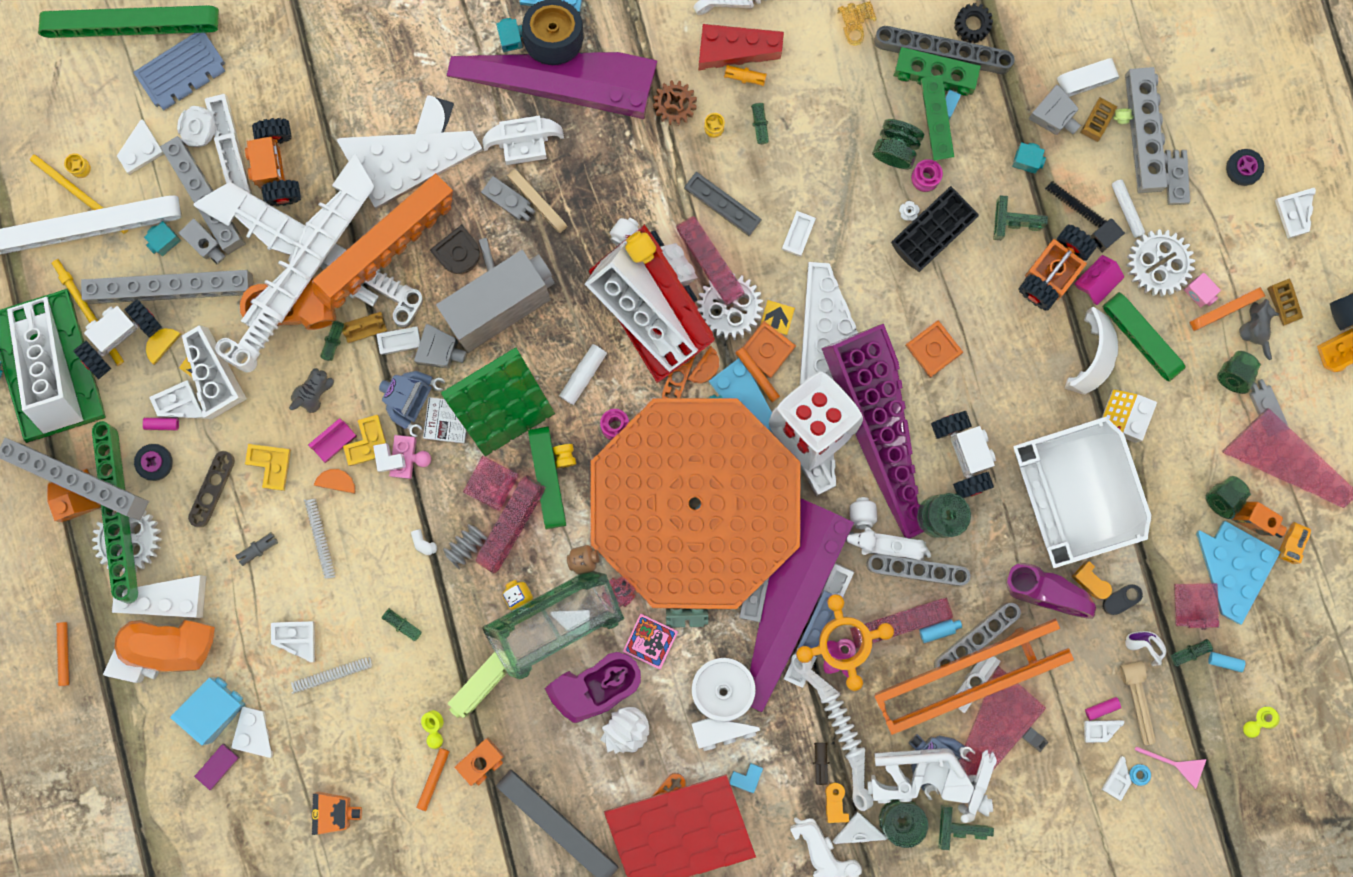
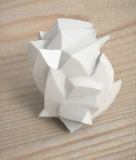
(626, 730)

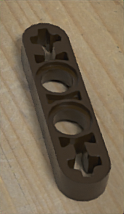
(207, 487)

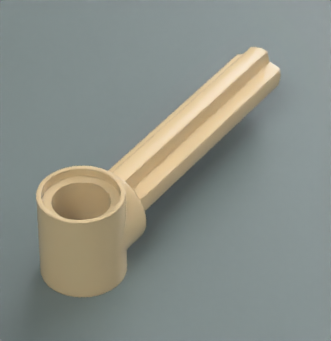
(1133, 675)

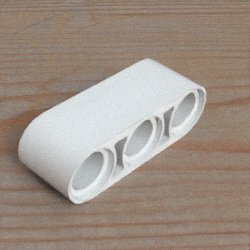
(1088, 77)

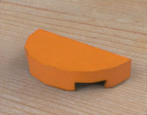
(706, 368)
(335, 480)

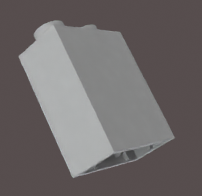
(497, 299)

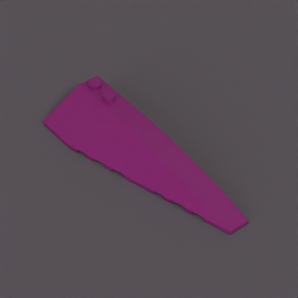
(593, 80)
(868, 374)
(793, 594)

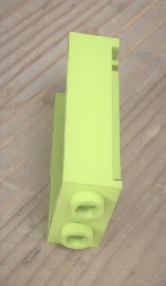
(477, 687)

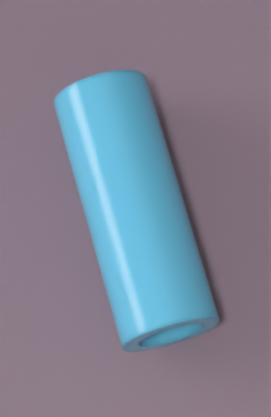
(1226, 662)

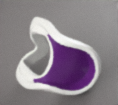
(1141, 639)

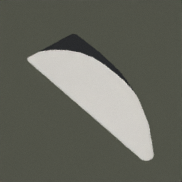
(434, 115)

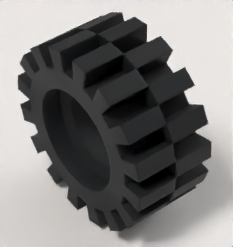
(976, 11)

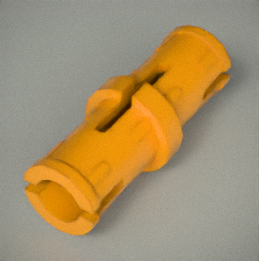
(745, 75)

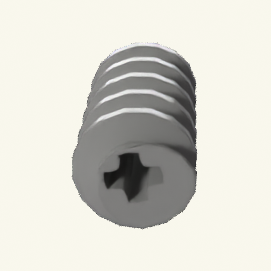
(465, 545)

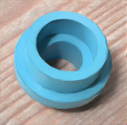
(1146, 774)

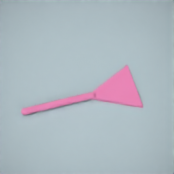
(1189, 769)

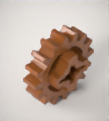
(668, 107)

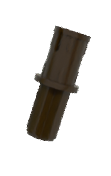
(821, 764)

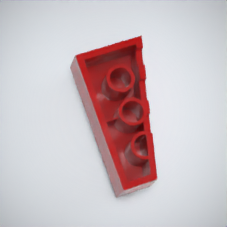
(737, 46)

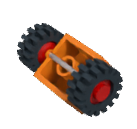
(267, 162)
(1057, 267)

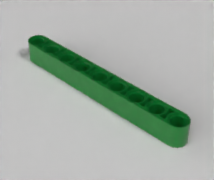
(128, 21)
(113, 522)

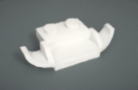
(522, 138)

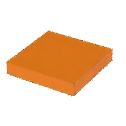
(934, 348)
(768, 349)

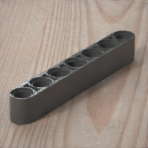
(953, 46)
(556, 825)

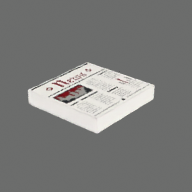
(442, 423)

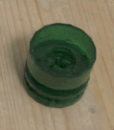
(898, 144)
(933, 515)
(903, 834)

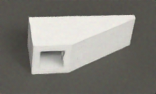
(710, 732)

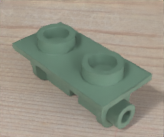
(676, 617)

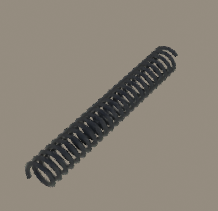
(1075, 203)

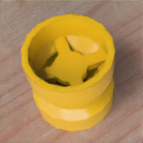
(714, 121)
(74, 162)
(564, 455)

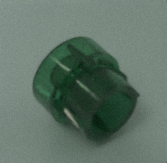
(1239, 372)
(1228, 497)

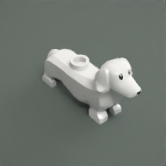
(889, 545)
(821, 853)

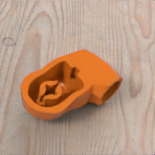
(306, 310)
(164, 646)

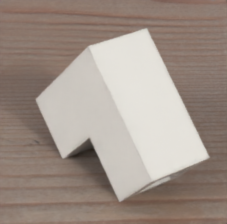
(385, 461)

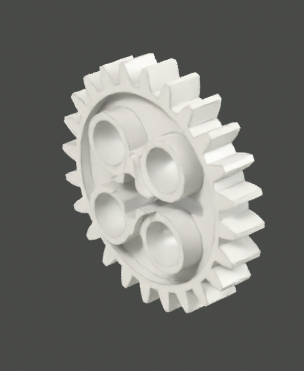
(1170, 278)
(722, 323)
(145, 539)

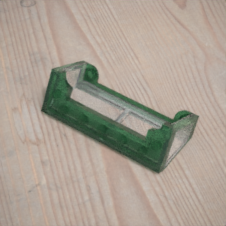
(553, 622)

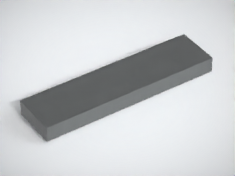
(722, 204)

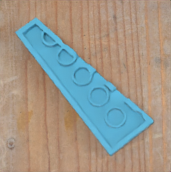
(738, 383)

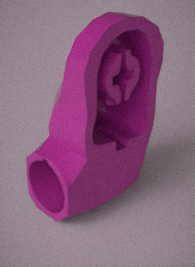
(1049, 591)
(595, 688)

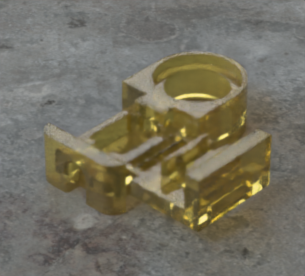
(856, 17)

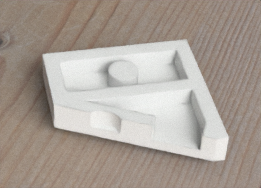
(139, 149)
(1296, 212)
(177, 402)
(822, 477)
(295, 638)
(252, 733)

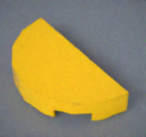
(160, 343)

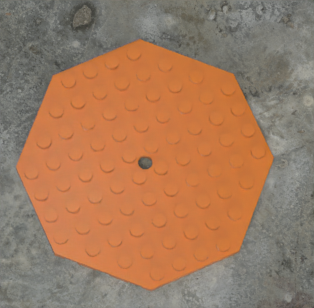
(745, 491)

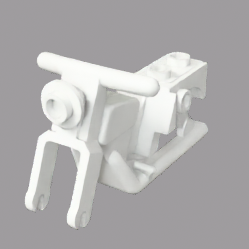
(940, 769)

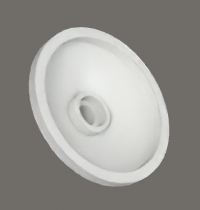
(727, 675)

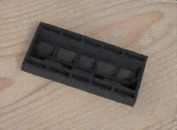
(934, 229)

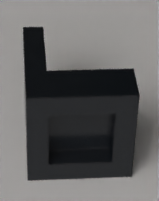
(1107, 235)

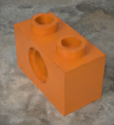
(468, 767)

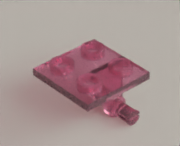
(491, 483)
(1196, 605)

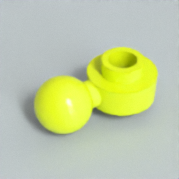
(432, 722)
(1252, 729)

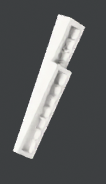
(227, 142)
(835, 584)

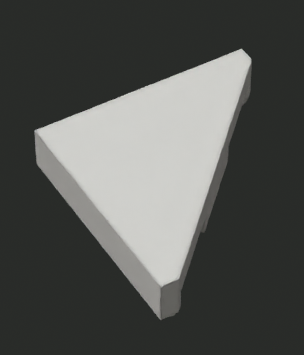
(858, 830)

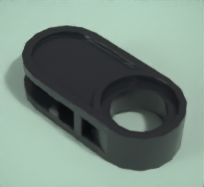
(1118, 601)

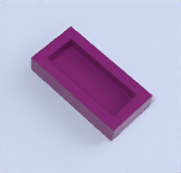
(216, 766)

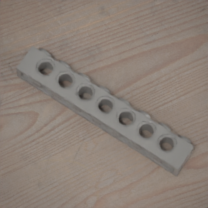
(166, 286)
(73, 479)

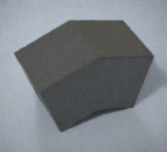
(1035, 739)

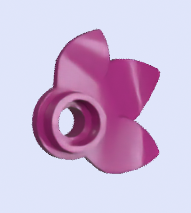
(835, 651)

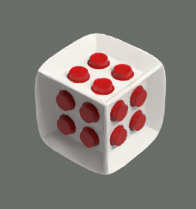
(815, 420)

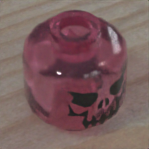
(623, 591)

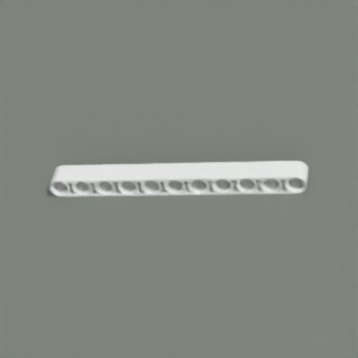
(89, 224)

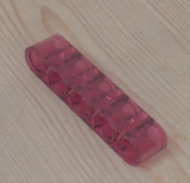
(710, 260)
(510, 524)
(909, 619)

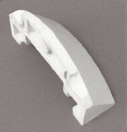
(1104, 358)

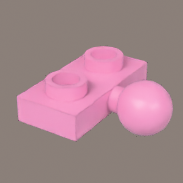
(406, 446)

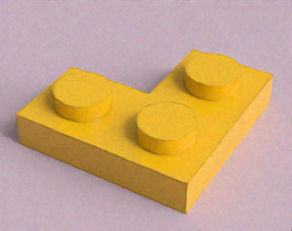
(372, 435)
(275, 463)

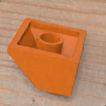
(68, 504)

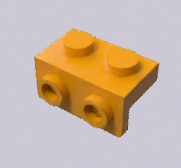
(1337, 352)

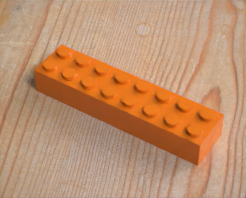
(383, 242)

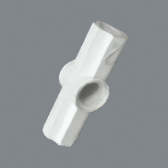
(983, 670)

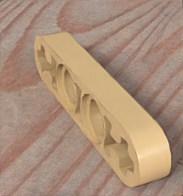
(537, 201)

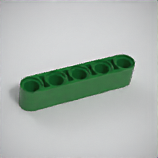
(1144, 337)
(547, 475)

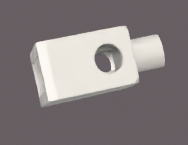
(117, 669)

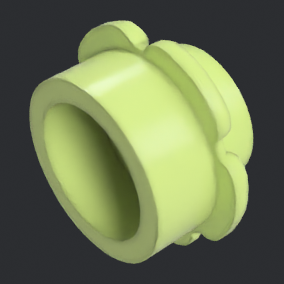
(1123, 115)

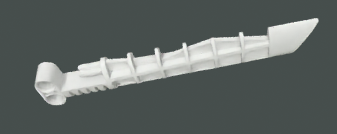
(279, 232)
(313, 247)

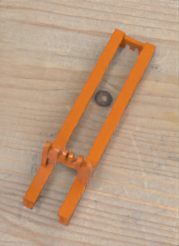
(982, 690)

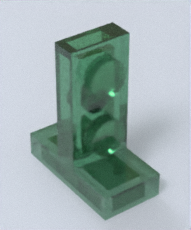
(1014, 220)
(958, 829)

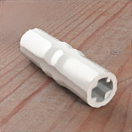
(583, 374)

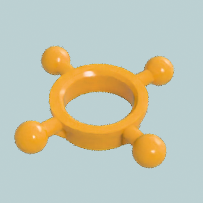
(854, 682)

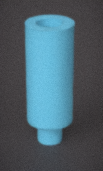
(939, 630)

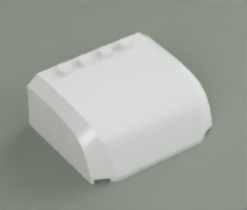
(1084, 491)

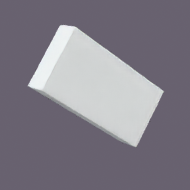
(798, 233)
(398, 340)

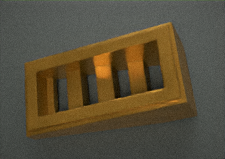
(1091, 132)
(1292, 298)

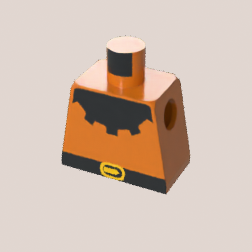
(1260, 520)
(332, 813)

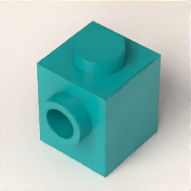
(509, 34)
(1029, 157)
(161, 239)

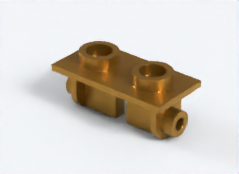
(364, 327)

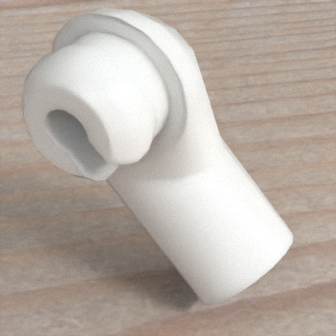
(422, 546)

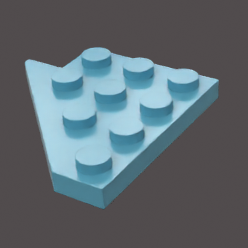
(1237, 566)

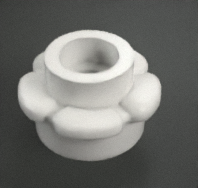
(904, 211)

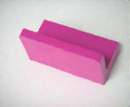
(1100, 279)
(332, 440)

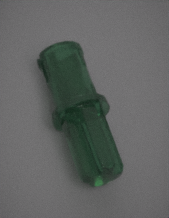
(760, 123)
(332, 341)
(401, 624)
(1191, 652)

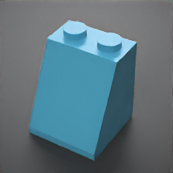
(208, 710)

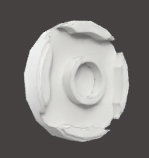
(196, 126)

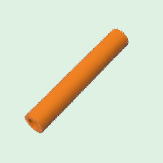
(757, 374)
(62, 654)
(433, 779)

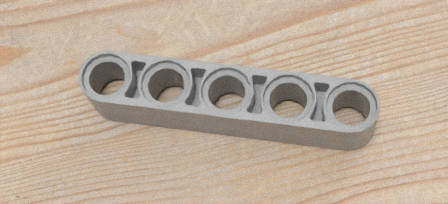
(928, 570)
(983, 629)

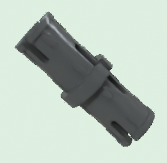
(256, 548)

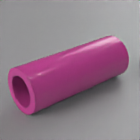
(161, 424)
(1103, 708)

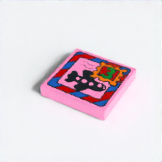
(650, 641)

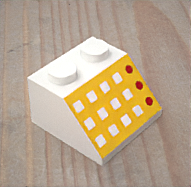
(1130, 413)

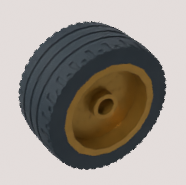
(552, 32)

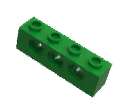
(947, 67)
(937, 117)

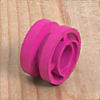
(933, 169)
(610, 416)

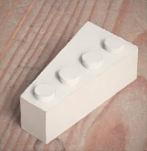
(212, 375)
(169, 598)

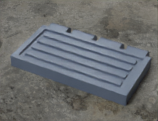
(180, 68)

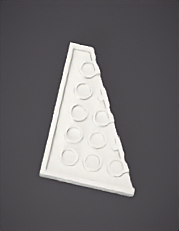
(407, 161)
(825, 319)

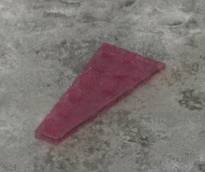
(1283, 454)
(1000, 723)

